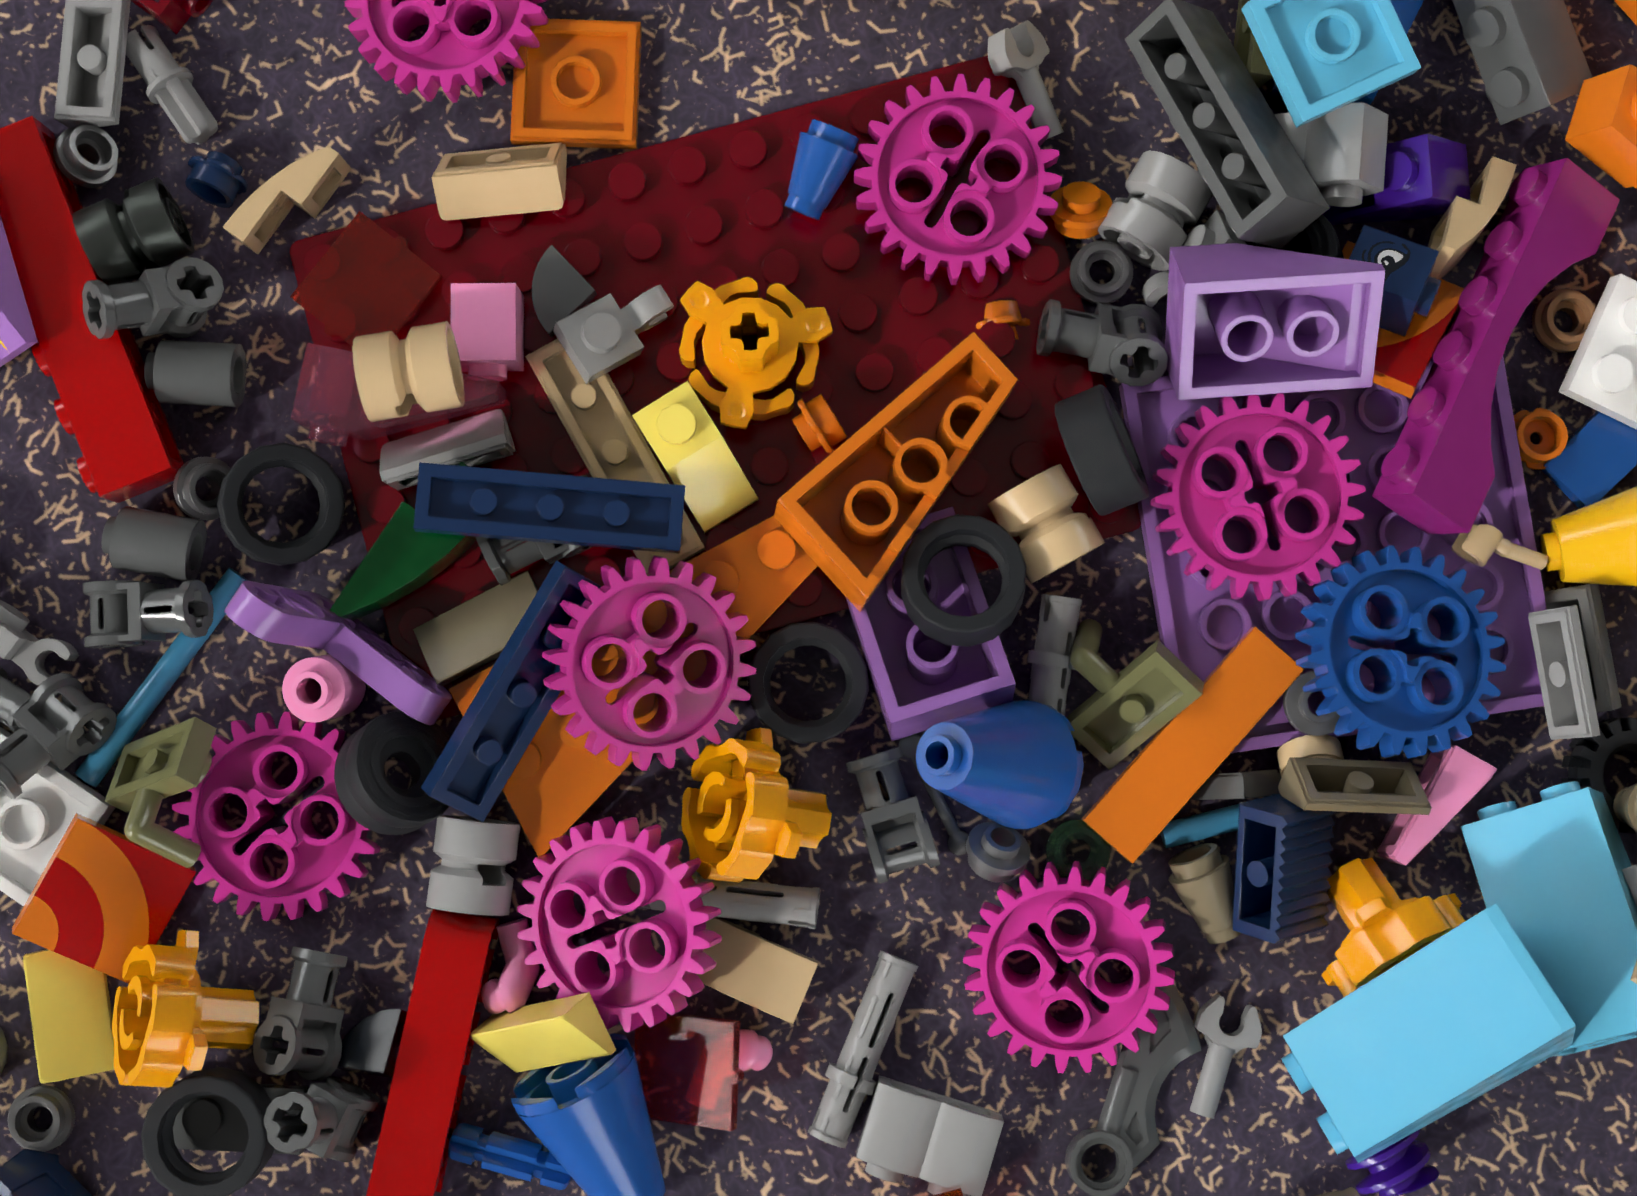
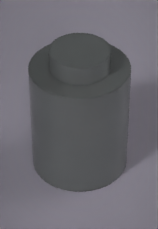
(197, 373)
(155, 543)

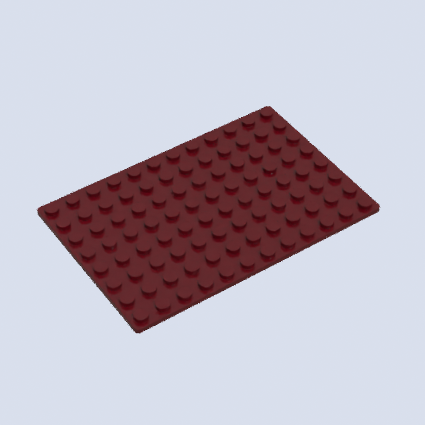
(714, 215)

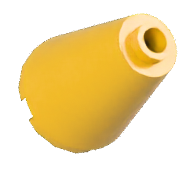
(1596, 542)

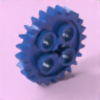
(1397, 709)

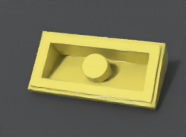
(68, 1017)
(546, 1034)

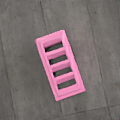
(1449, 782)

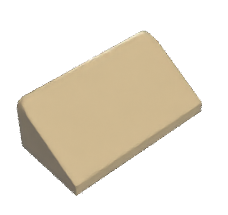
(501, 181)

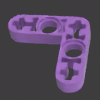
(306, 621)

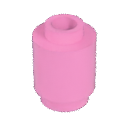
(321, 689)

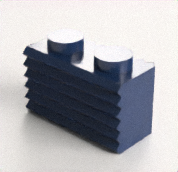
(1281, 869)

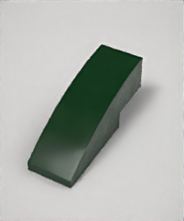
(398, 565)

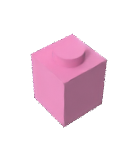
(488, 328)

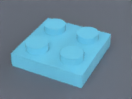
(1329, 51)

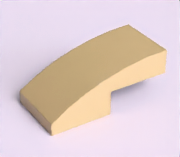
(302, 183)
(1466, 218)
(758, 970)

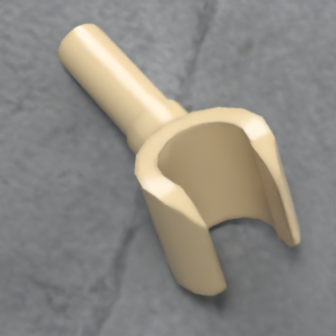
(1485, 539)

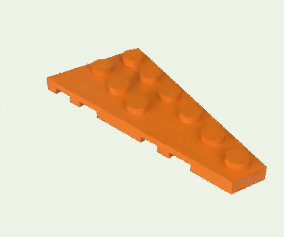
(560, 776)

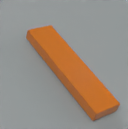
(1192, 745)

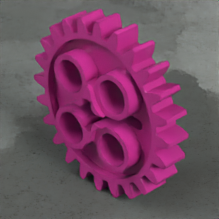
(446, 52)
(909, 152)
(1313, 478)
(615, 617)
(246, 771)
(595, 867)
(1114, 933)

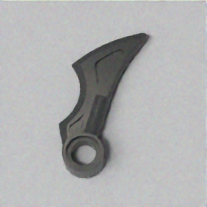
(1130, 1104)

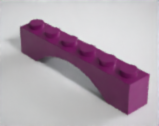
(1444, 451)

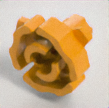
(737, 312)
(747, 810)
(1381, 924)
(171, 1019)

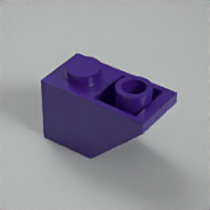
(1419, 182)

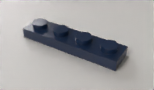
(549, 508)
(506, 706)

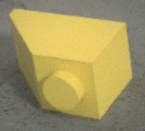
(695, 456)

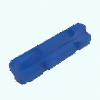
(506, 1156)

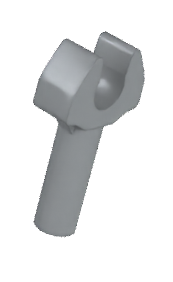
(1018, 55)
(1220, 1051)

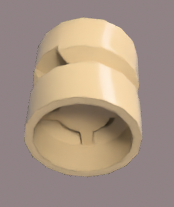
(408, 371)
(1044, 521)

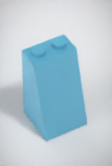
(1566, 898)
(1428, 1036)

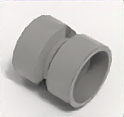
(1160, 202)
(473, 865)

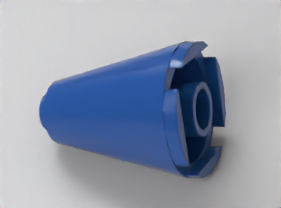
(1005, 762)
(595, 1122)

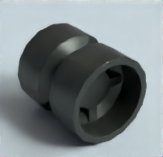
(130, 234)

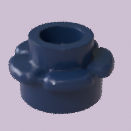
(216, 179)

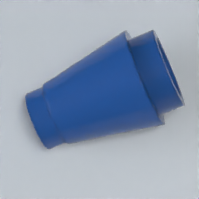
(820, 167)

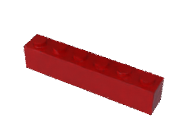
(98, 380)

